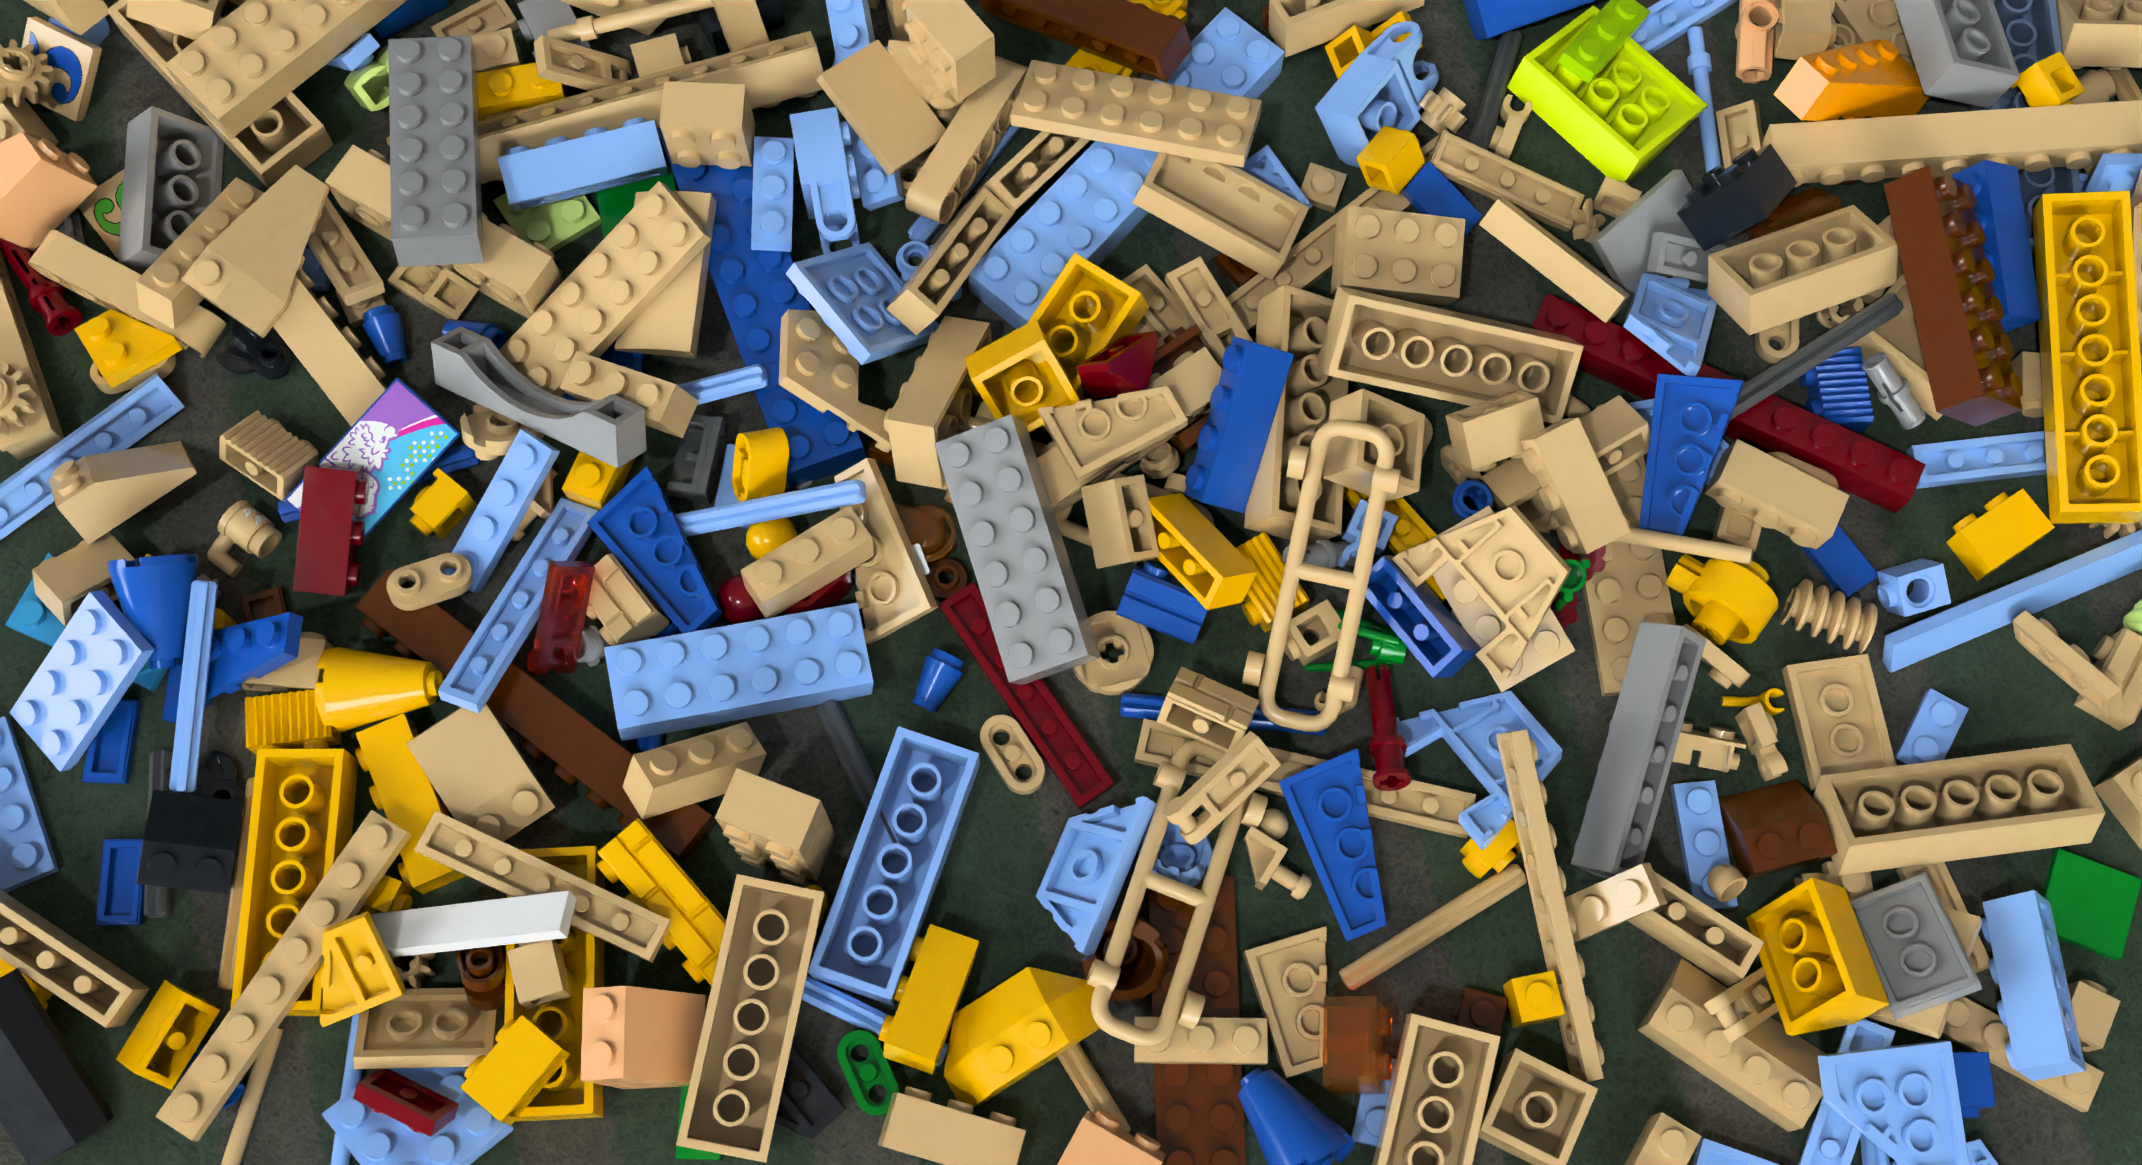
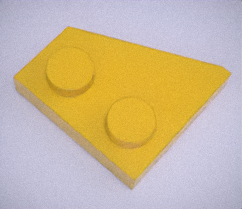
(124, 345)
(355, 970)

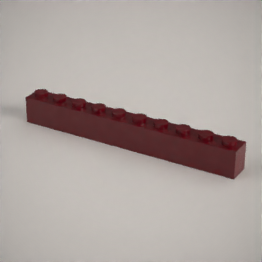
(1771, 425)

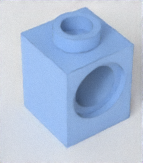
(1928, 592)

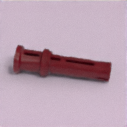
(56, 304)
(1387, 744)

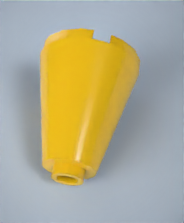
(371, 687)

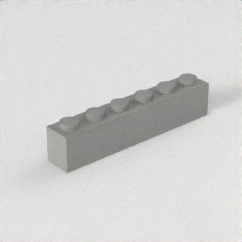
(1638, 749)

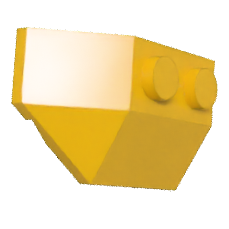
(1015, 1032)

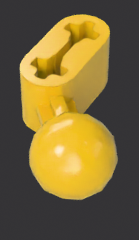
(760, 472)

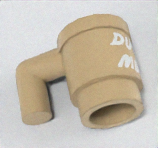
(248, 530)

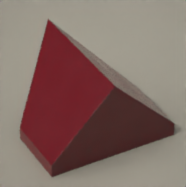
(1120, 366)

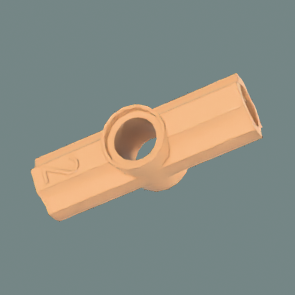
(1755, 42)

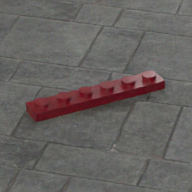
(1029, 703)

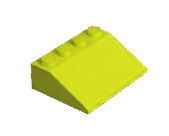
(1620, 116)

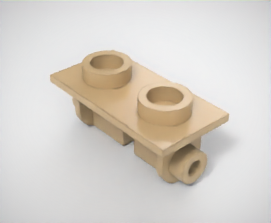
(1714, 748)

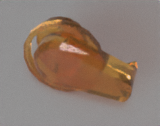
(926, 527)

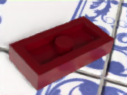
(406, 1101)

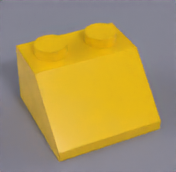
(1021, 375)

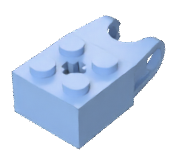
(1377, 92)
(827, 174)

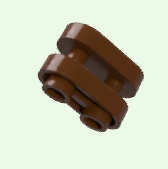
(483, 976)

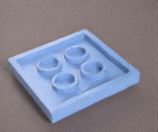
(852, 296)
(385, 1141)

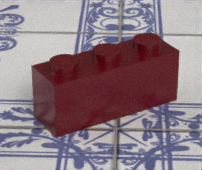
(330, 530)

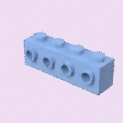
(583, 164)
(2032, 986)

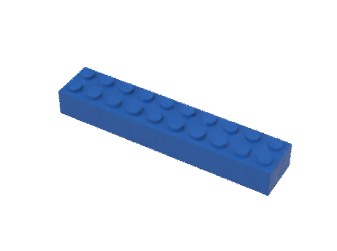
(754, 299)

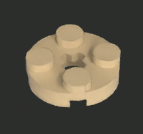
(490, 432)
(1132, 666)

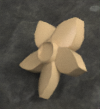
(1586, 223)

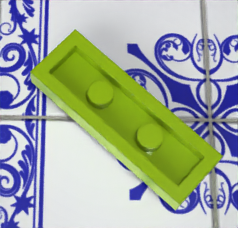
(1603, 38)

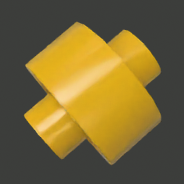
(1724, 598)

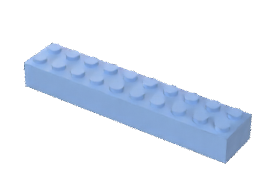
(1092, 201)

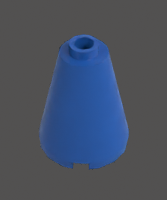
(156, 600)
(1289, 1124)

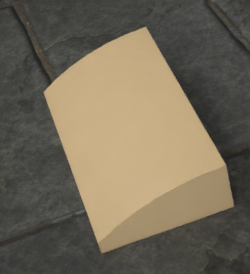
(1223, 209)
(1555, 260)
(674, 317)

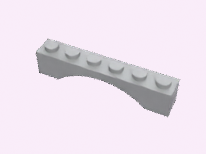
(477, 371)

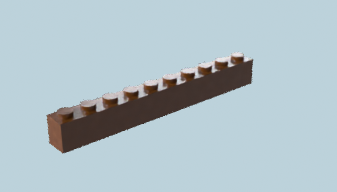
(536, 716)

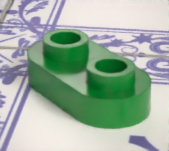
(867, 1074)

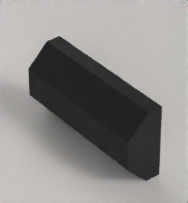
(43, 1087)

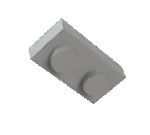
(1679, 257)

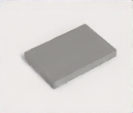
(1627, 239)
(1914, 946)

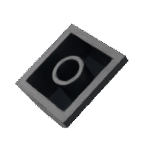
(190, 841)

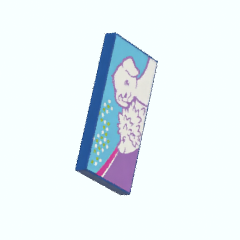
(394, 447)

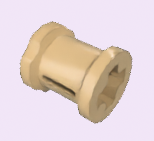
(1847, 310)

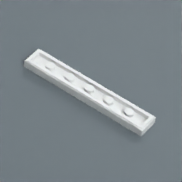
(476, 924)

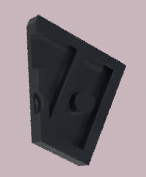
(806, 1100)

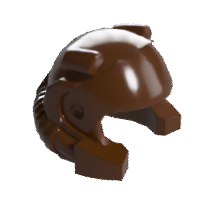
(1142, 964)

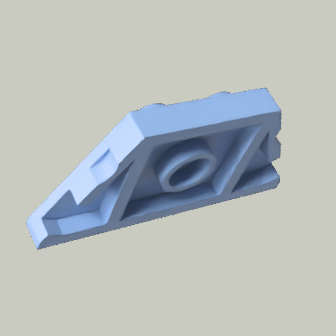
(1672, 319)
(1092, 868)

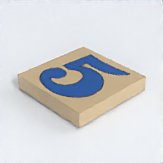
(73, 66)

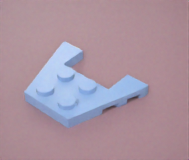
(1472, 736)

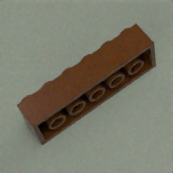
(1953, 297)

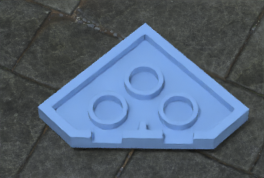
(1900, 1100)

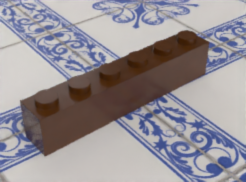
(1106, 28)

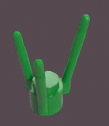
(1383, 645)

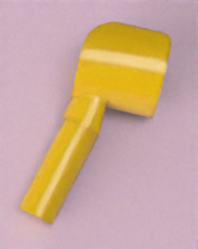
(1733, 701)

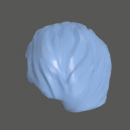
(1179, 859)

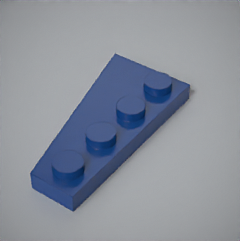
(1683, 444)
(654, 549)
(241, 653)
(1336, 831)

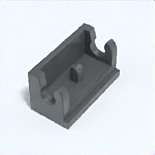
(698, 460)

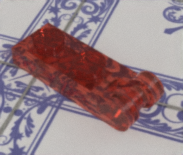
(561, 617)

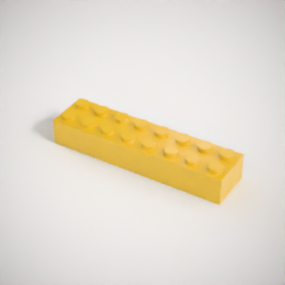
(2089, 356)

